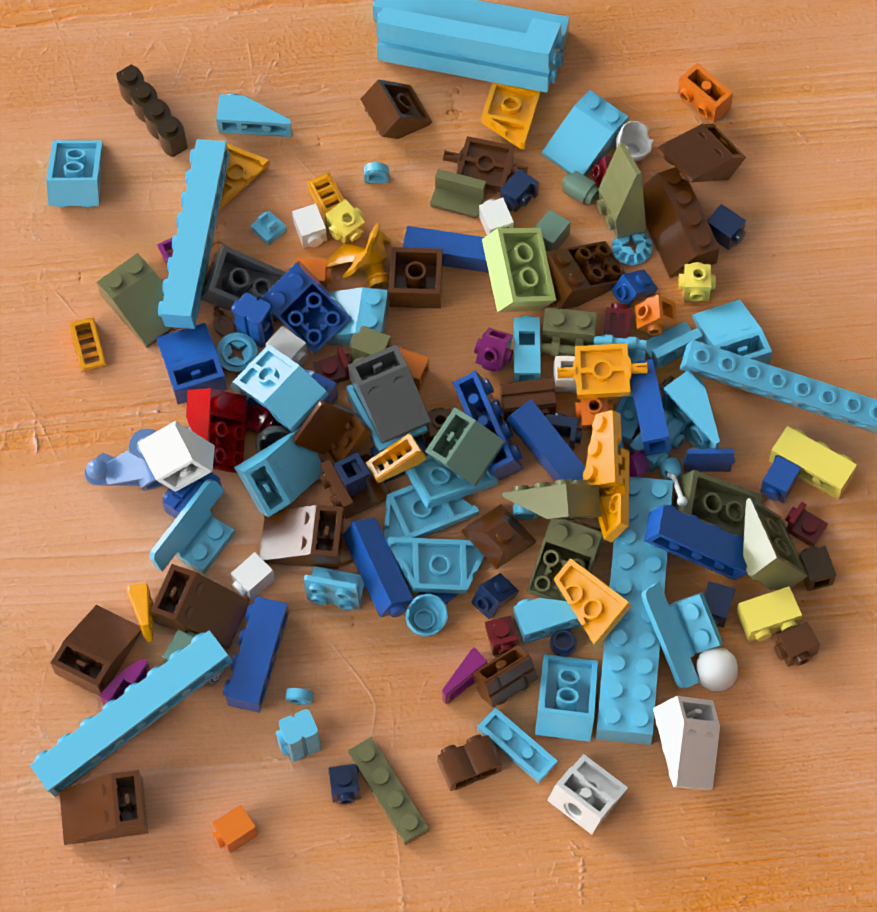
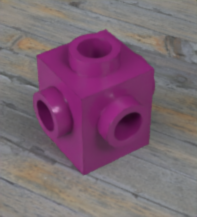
(494, 349)

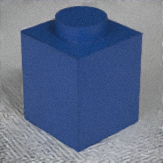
(780, 479)

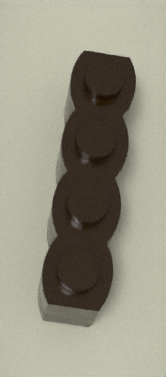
(152, 110)

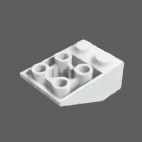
(689, 740)

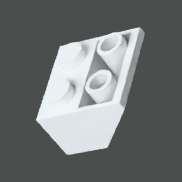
(177, 456)

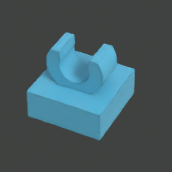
(268, 227)

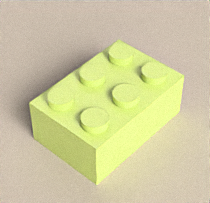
(518, 269)

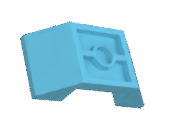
(280, 387)

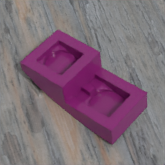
(133, 674)

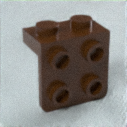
(333, 432)
(359, 502)

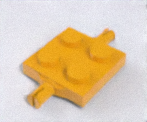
(602, 371)

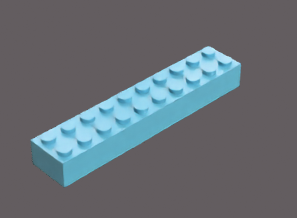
(632, 645)

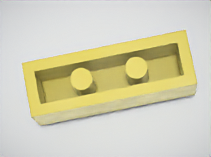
(817, 462)

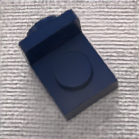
(344, 784)

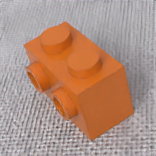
(705, 93)

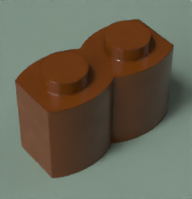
(469, 762)

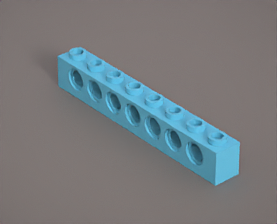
(780, 385)

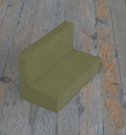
(458, 193)

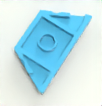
(410, 518)
(436, 563)

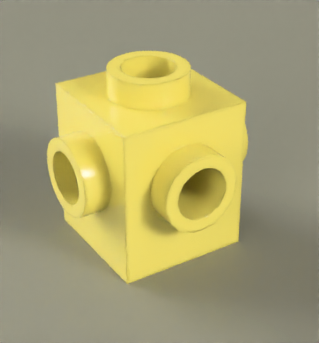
(345, 222)
(697, 282)

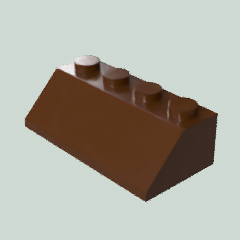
(677, 223)

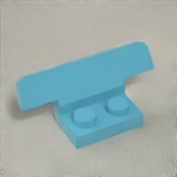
(195, 533)
(682, 630)

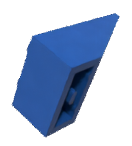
(306, 307)
(191, 361)

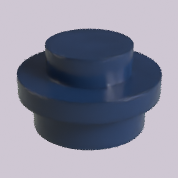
(563, 643)

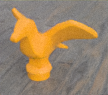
(365, 259)

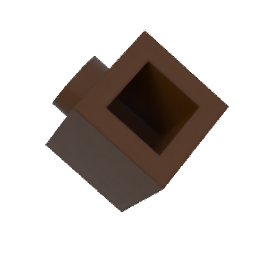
(797, 645)

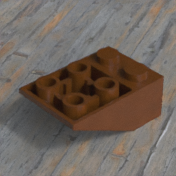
(703, 154)
(582, 273)
(304, 536)
(198, 605)
(95, 650)
(104, 808)

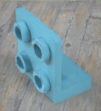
(334, 588)

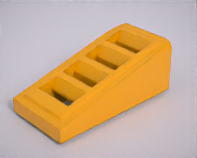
(321, 187)
(81, 325)
(400, 465)
(141, 603)

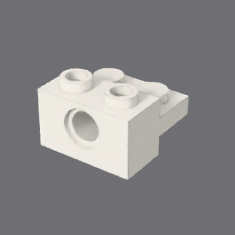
(587, 793)

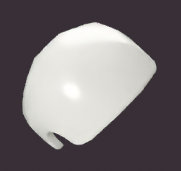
(636, 139)
(717, 669)

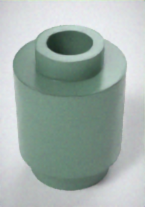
(580, 187)

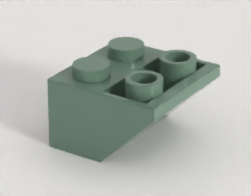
(465, 446)

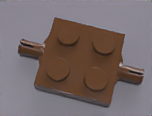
(485, 161)

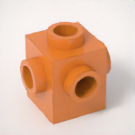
(656, 315)
(584, 411)

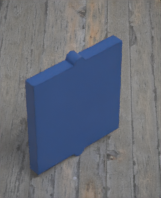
(709, 460)

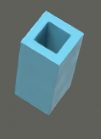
(526, 348)

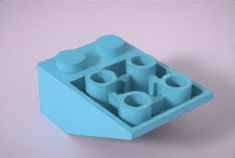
(733, 330)
(279, 474)

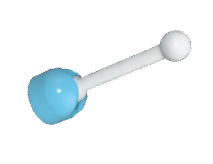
(673, 472)

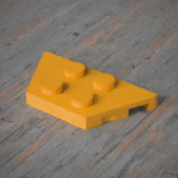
(511, 112)

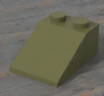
(622, 195)
(134, 295)
(715, 501)
(769, 549)

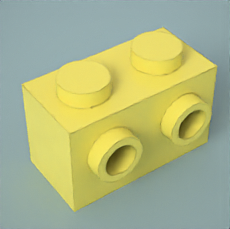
(769, 614)

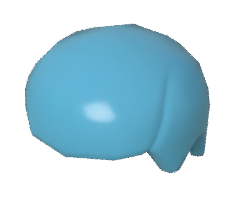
(426, 615)

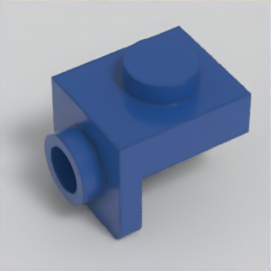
(633, 286)

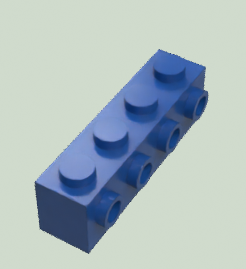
(479, 404)
(696, 541)
(257, 654)

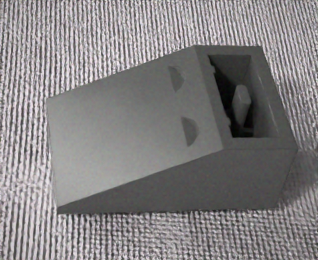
(388, 393)

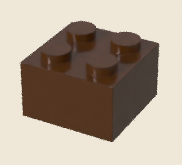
(415, 277)

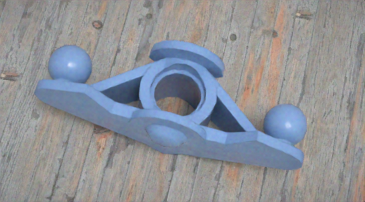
(125, 469)

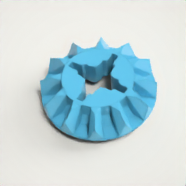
(627, 255)
(237, 341)

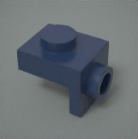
(566, 427)
(493, 595)

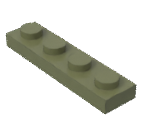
(388, 790)

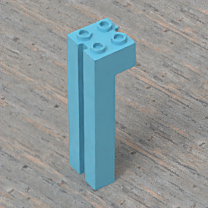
(472, 49)

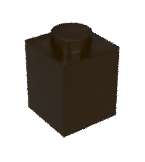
(818, 567)

